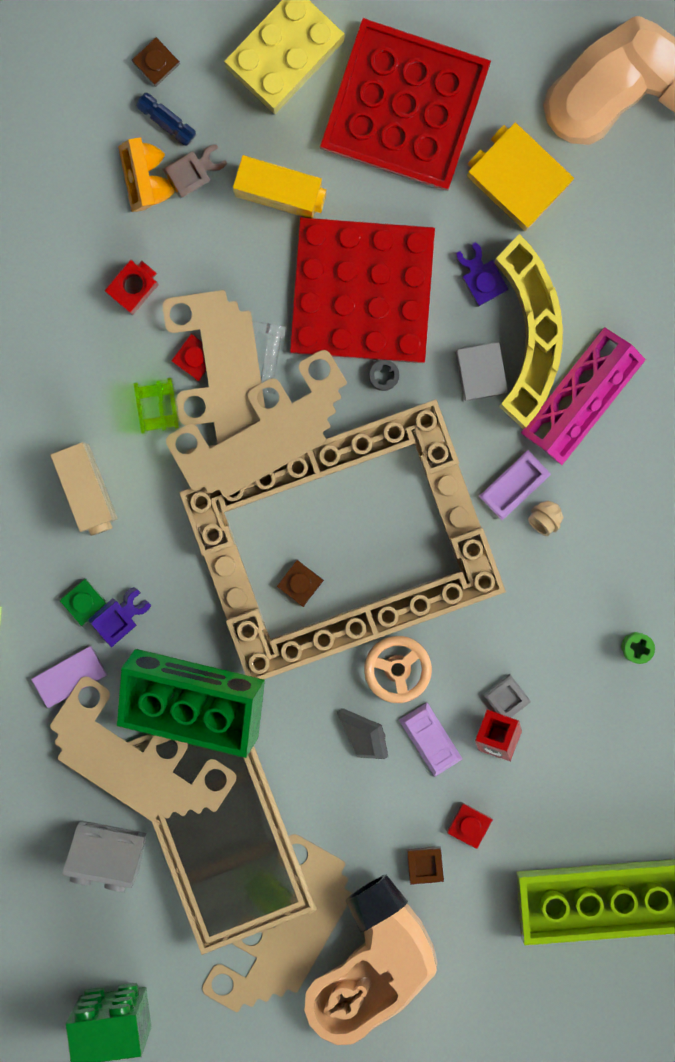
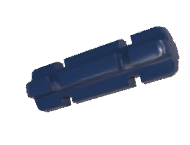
(166, 119)

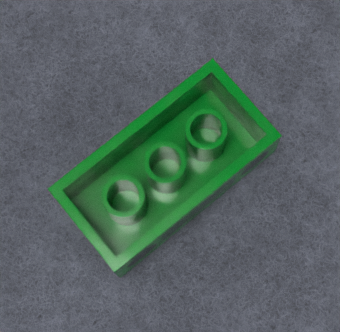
(190, 702)
(109, 1024)

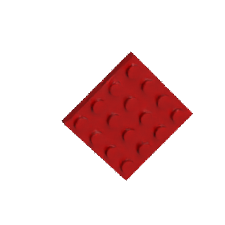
(405, 104)
(362, 290)

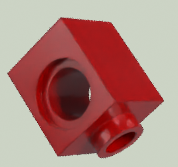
(129, 301)

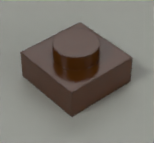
(156, 61)
(300, 583)
(425, 865)

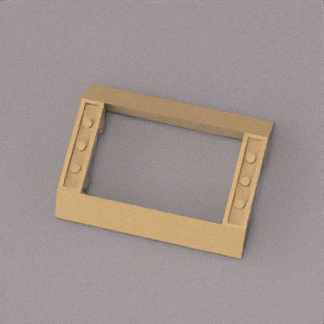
(473, 583)

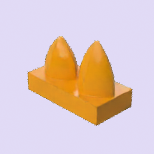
(142, 188)

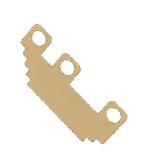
(229, 362)
(269, 444)
(132, 776)
(292, 947)

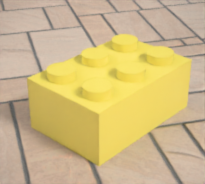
(284, 52)

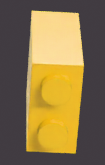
(518, 175)
(279, 187)

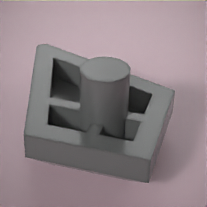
(364, 734)

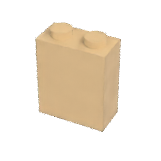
(84, 488)

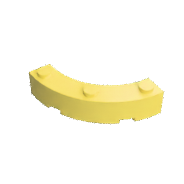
(542, 328)

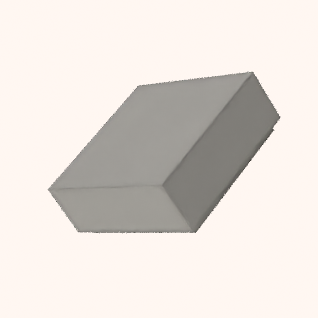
(507, 697)

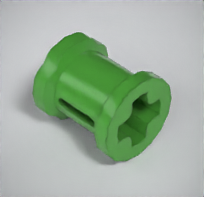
(640, 658)

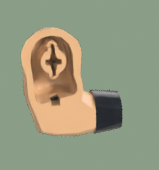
(379, 974)

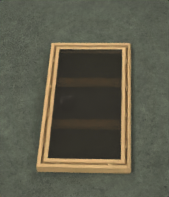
(231, 863)

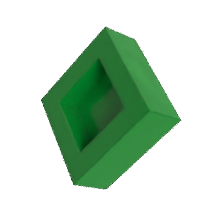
(83, 602)

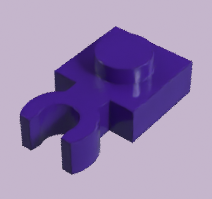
(484, 279)
(115, 620)

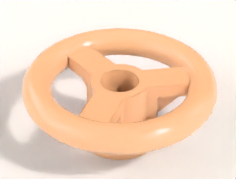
(417, 652)

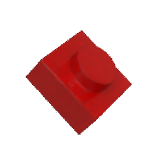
(191, 358)
(469, 825)

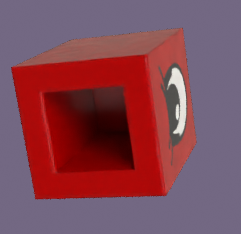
(498, 735)

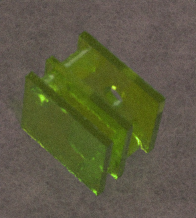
(163, 421)

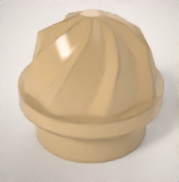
(546, 518)

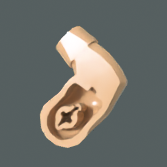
(612, 79)

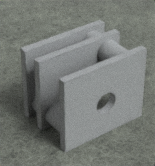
(481, 371)

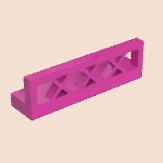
(588, 399)

